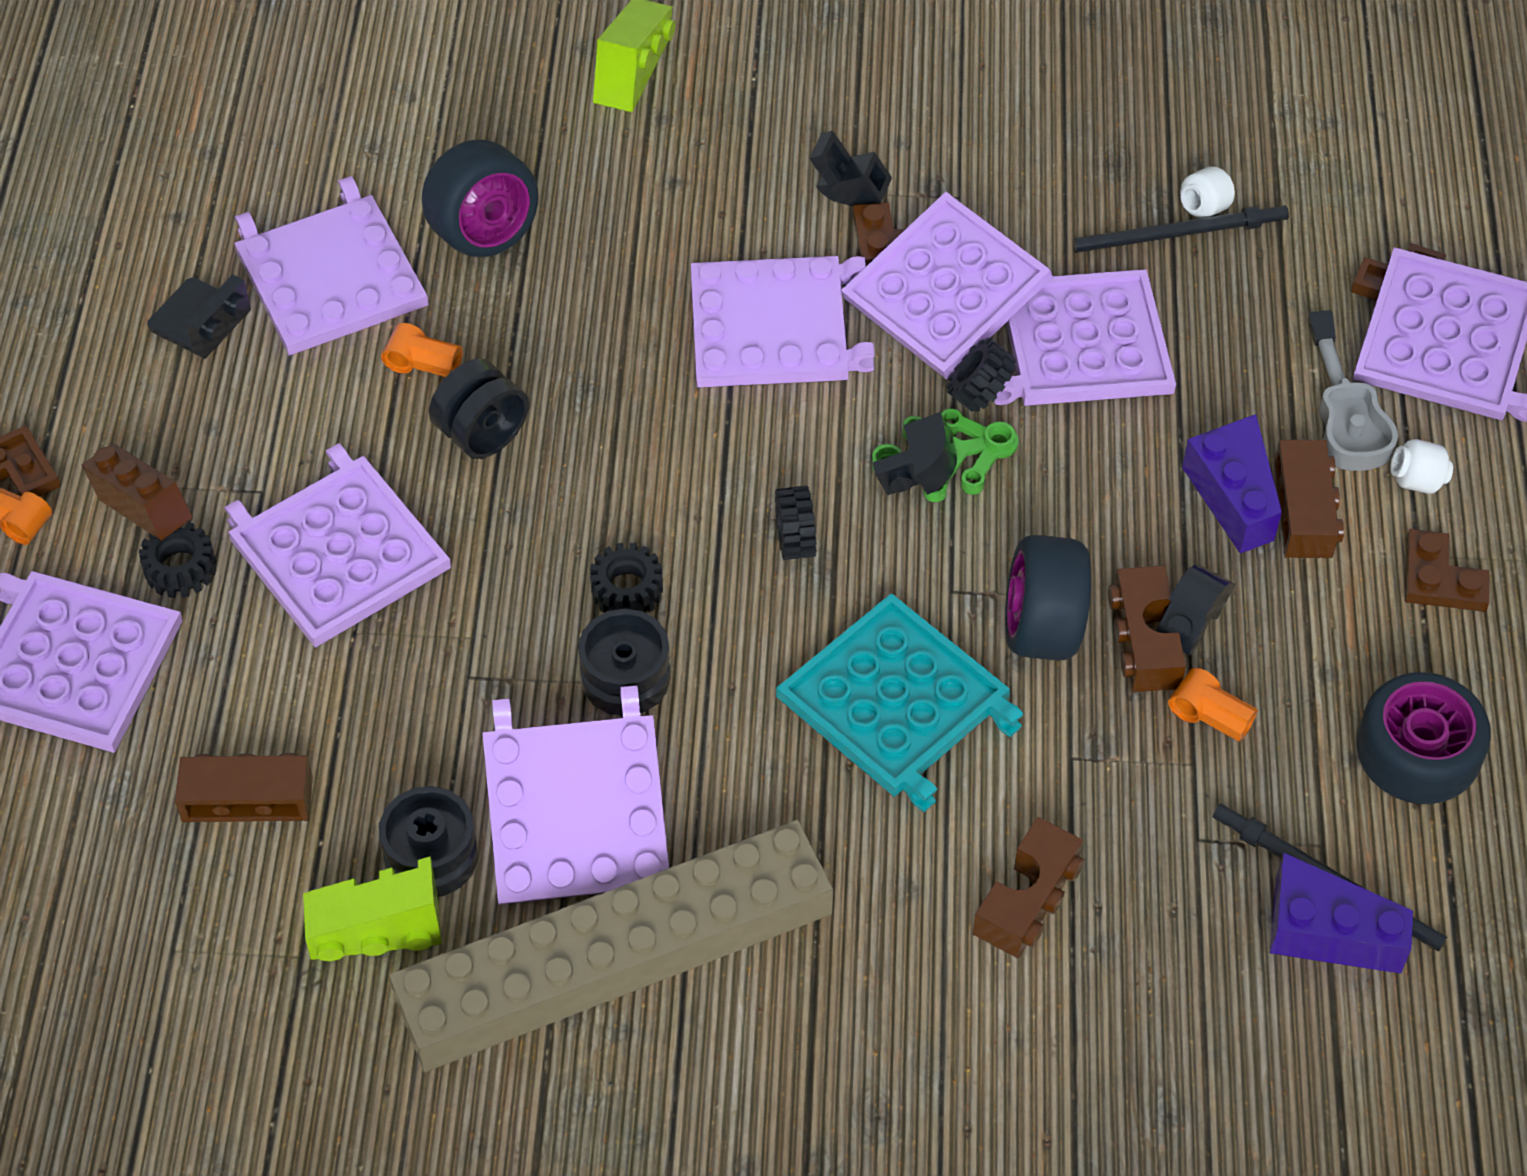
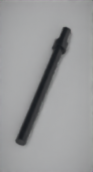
(1248, 218)
(1256, 833)

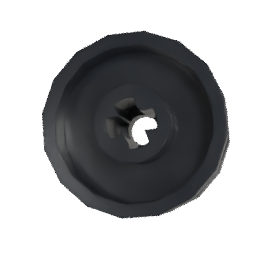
(478, 408)
(624, 651)
(433, 825)

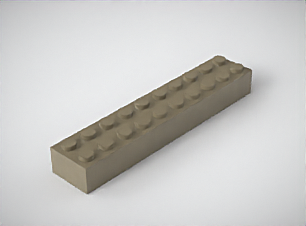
(610, 945)

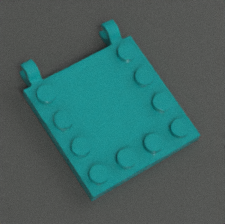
(896, 697)

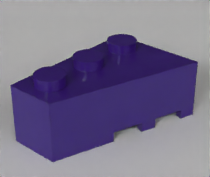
(1236, 481)
(1336, 920)

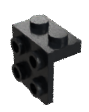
(201, 315)

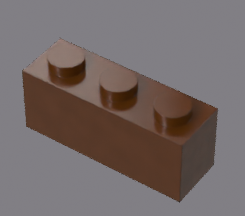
(137, 491)
(1307, 499)
(244, 788)

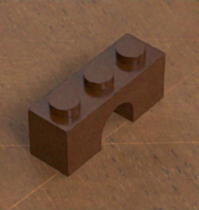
(1149, 658)
(1014, 917)

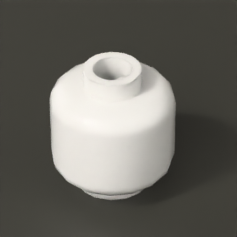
(1207, 192)
(1421, 466)

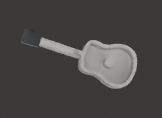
(1355, 425)

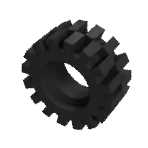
(981, 375)
(795, 522)
(626, 562)
(180, 577)

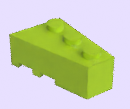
(630, 53)
(375, 915)

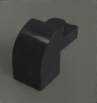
(848, 178)
(927, 462)
(1193, 604)

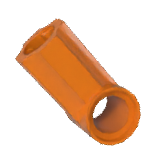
(412, 349)
(22, 515)
(1203, 699)

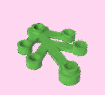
(984, 442)

